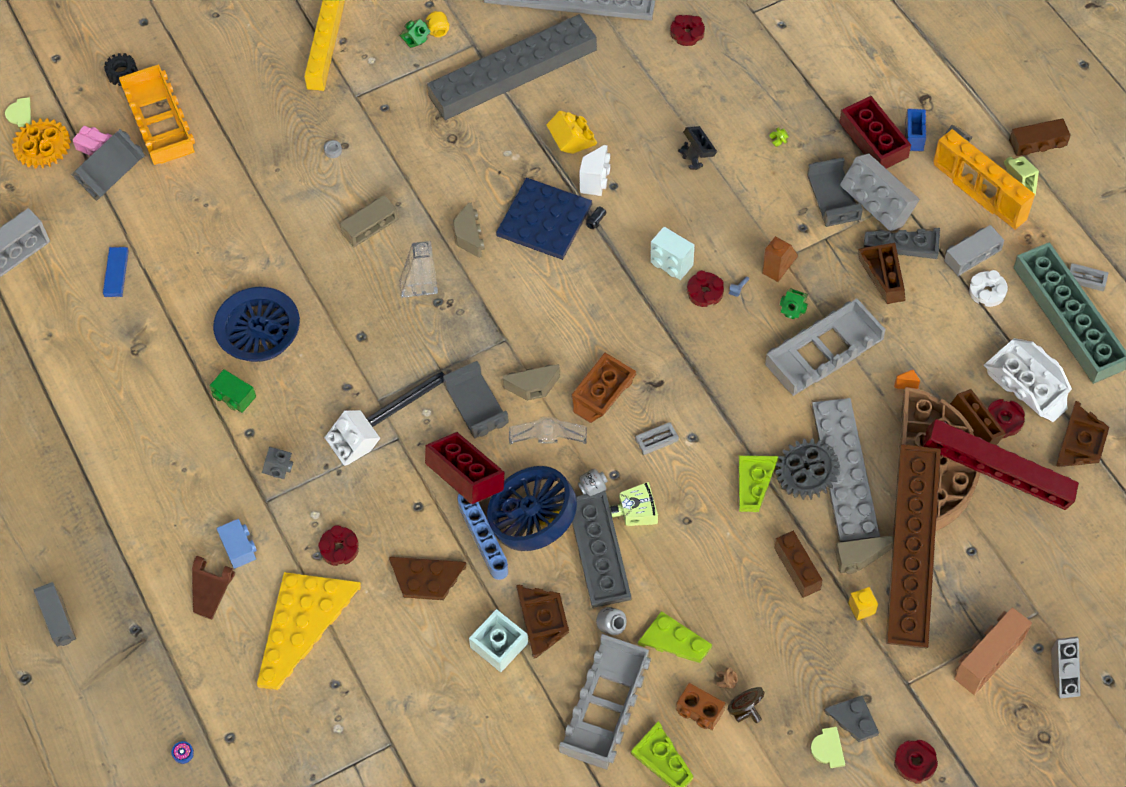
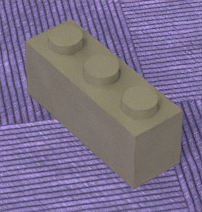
(369, 221)

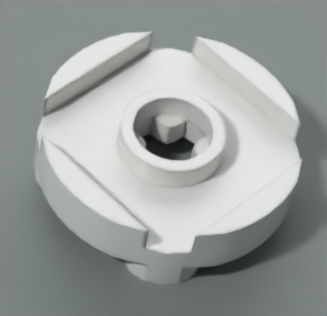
(990, 279)

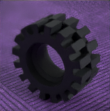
(118, 62)

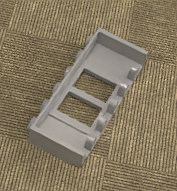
(852, 324)
(618, 663)

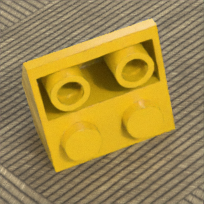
(571, 132)

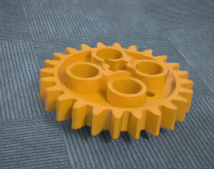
(41, 143)

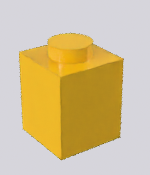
(863, 603)

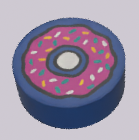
(182, 752)

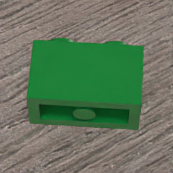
(232, 391)

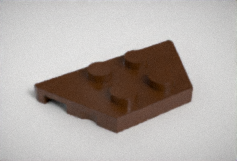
(1083, 439)
(426, 577)
(542, 617)

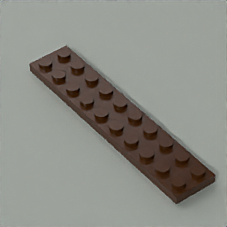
(913, 546)

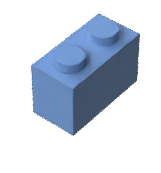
(236, 543)

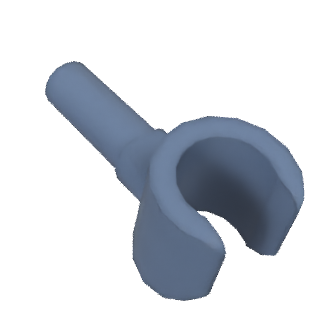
(736, 289)

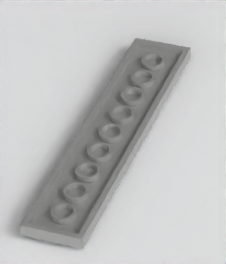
(617, 8)

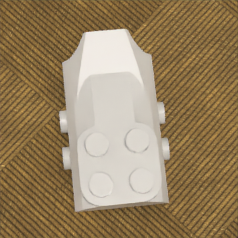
(1032, 377)

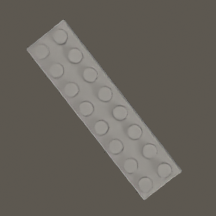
(851, 493)

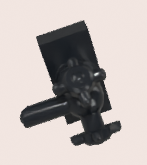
(699, 147)

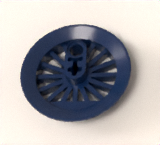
(232, 311)

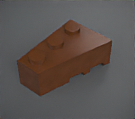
(884, 270)

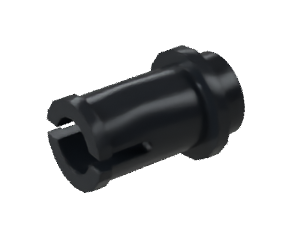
(593, 221)

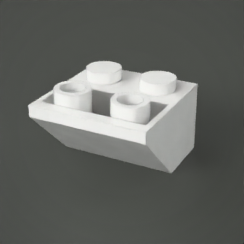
(594, 170)
(351, 436)

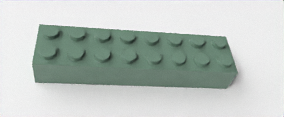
(1071, 312)

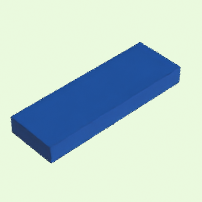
(115, 272)

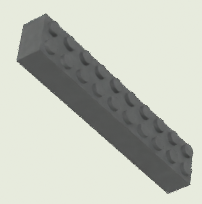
(512, 67)

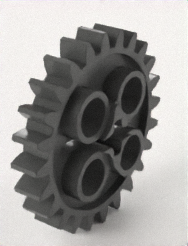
(801, 454)

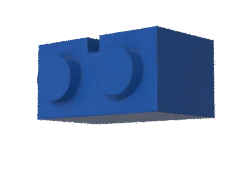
(915, 128)

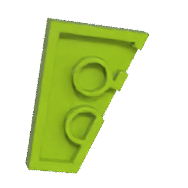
(754, 480)
(673, 637)
(661, 757)

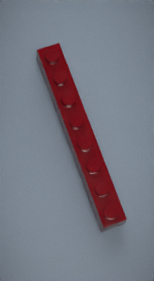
(1001, 464)

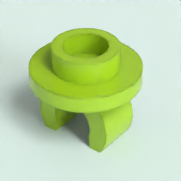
(781, 136)

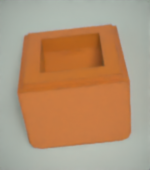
(908, 379)

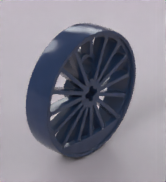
(531, 508)

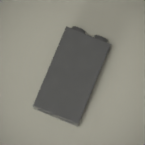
(108, 164)
(833, 201)
(475, 400)

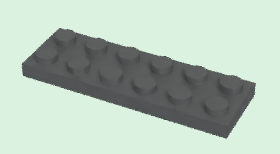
(600, 551)

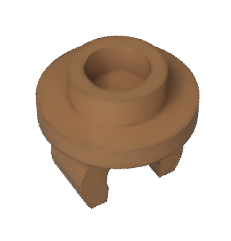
(730, 678)

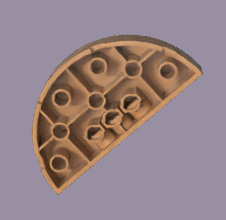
(956, 481)

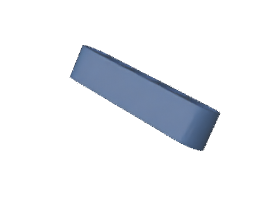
(486, 542)

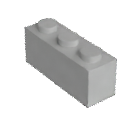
(973, 250)

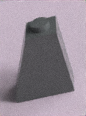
(55, 614)

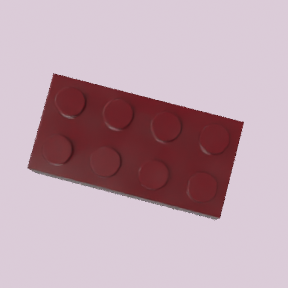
(875, 132)
(464, 467)

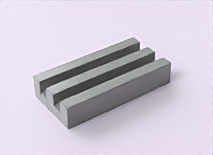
(1087, 279)
(660, 440)

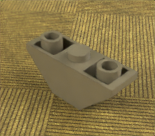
(468, 232)
(532, 382)

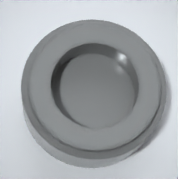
(332, 149)

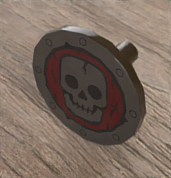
(744, 703)

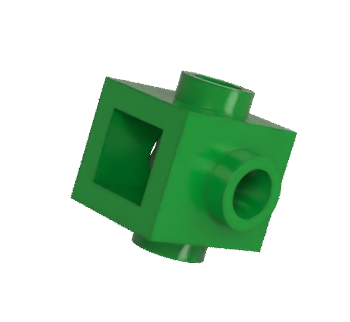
(415, 33)
(798, 299)

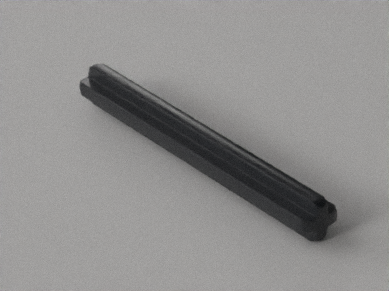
(406, 399)

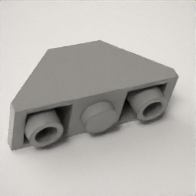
(1066, 667)

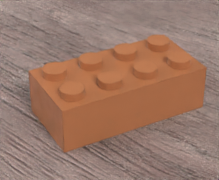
(992, 651)

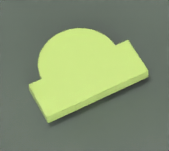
(19, 112)
(827, 748)

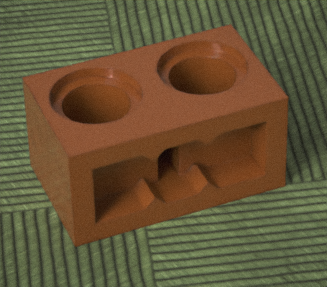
(704, 702)

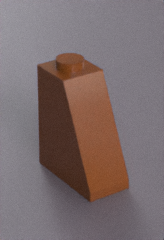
(778, 258)

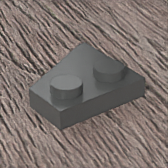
(855, 718)

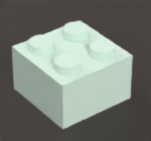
(672, 253)
(498, 640)

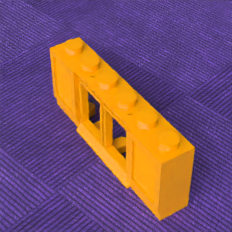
(147, 88)
(1012, 198)

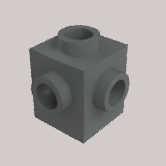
(277, 463)

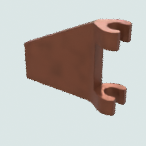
(208, 588)

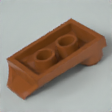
(601, 387)

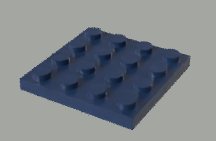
(544, 218)

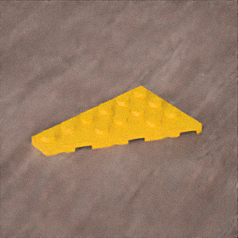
(300, 617)

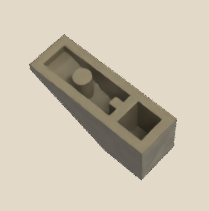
(857, 554)

